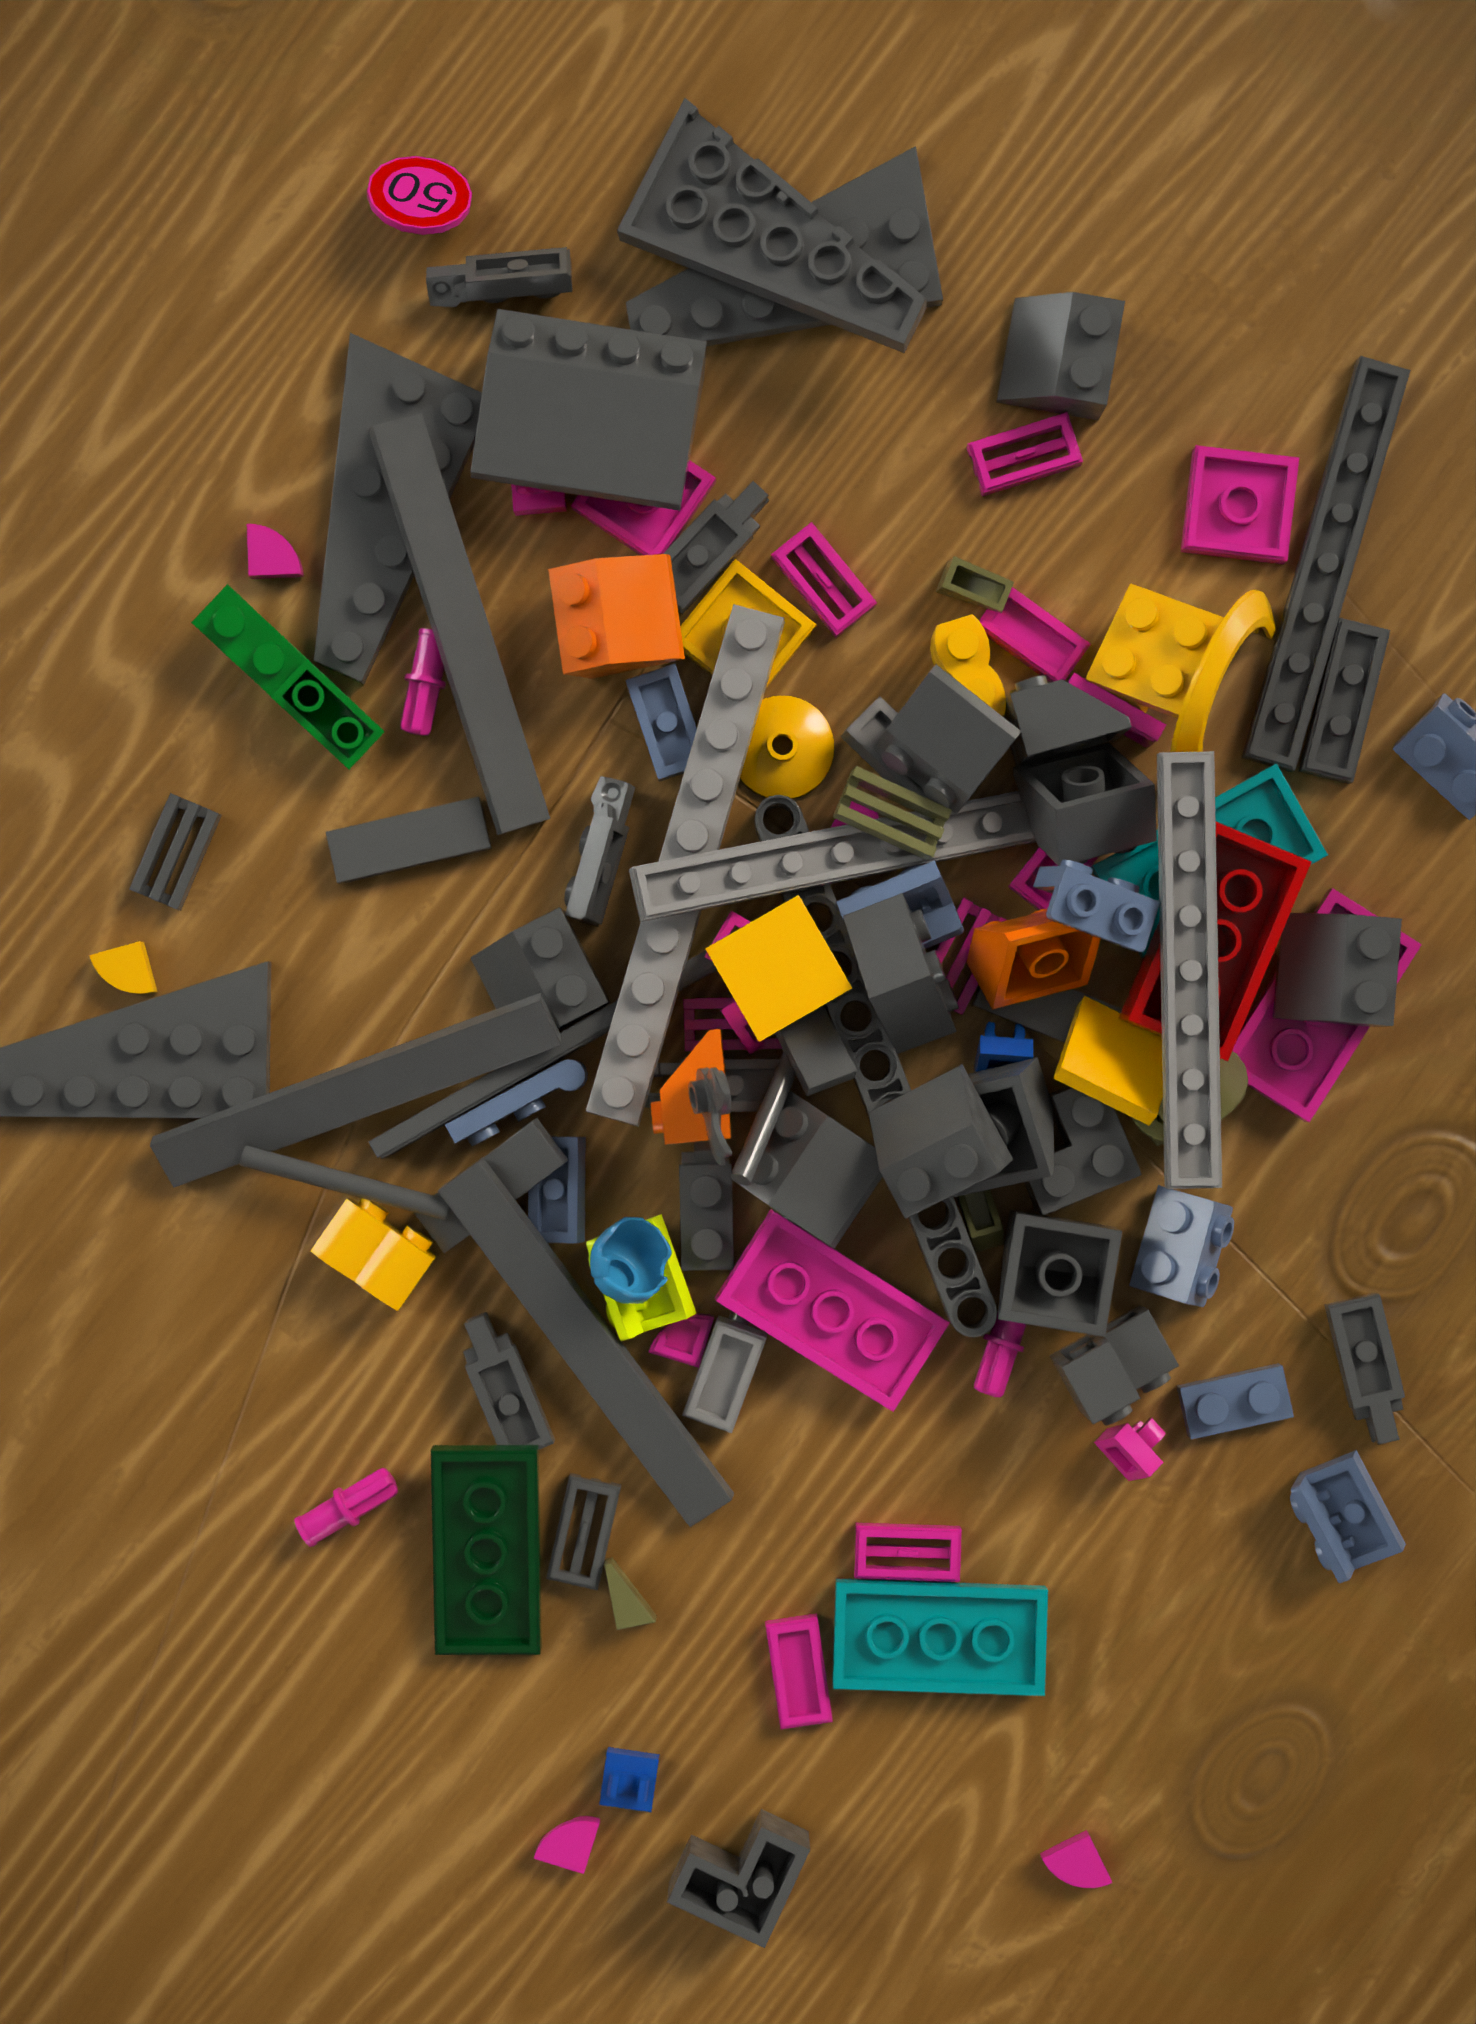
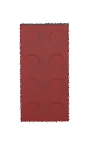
(1253, 904)

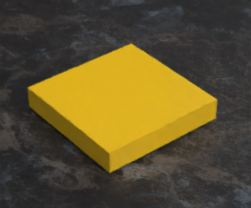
(707, 623)
(778, 968)
(1112, 1061)

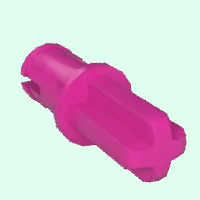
(423, 686)
(999, 1357)
(346, 1506)

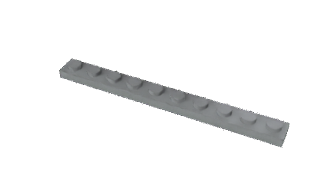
(694, 828)

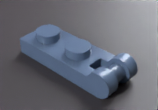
(521, 1100)

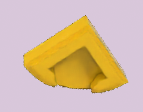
(126, 968)

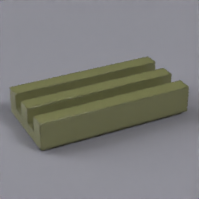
(900, 795)

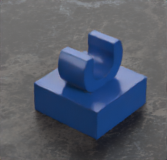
(1000, 1051)
(629, 1779)

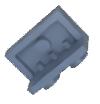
(1444, 751)
(922, 890)
(1096, 906)
(1182, 1247)
(1345, 1515)

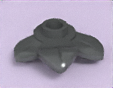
(712, 1098)

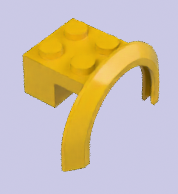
(1175, 656)

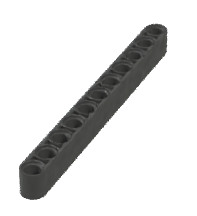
(951, 1231)

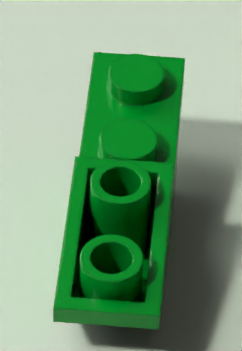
(288, 676)

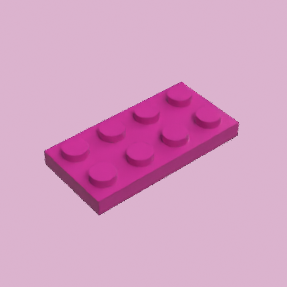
(1298, 1059)
(831, 1310)

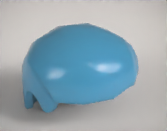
(630, 1260)

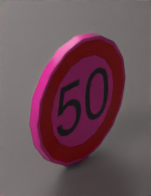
(419, 195)

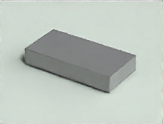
(725, 1374)

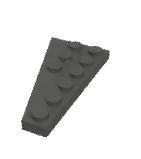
(878, 209)
(750, 228)
(365, 551)
(151, 1059)

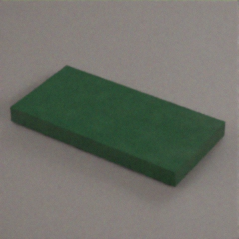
(486, 1549)

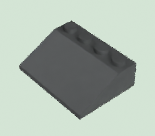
(588, 409)

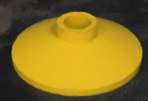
(804, 765)

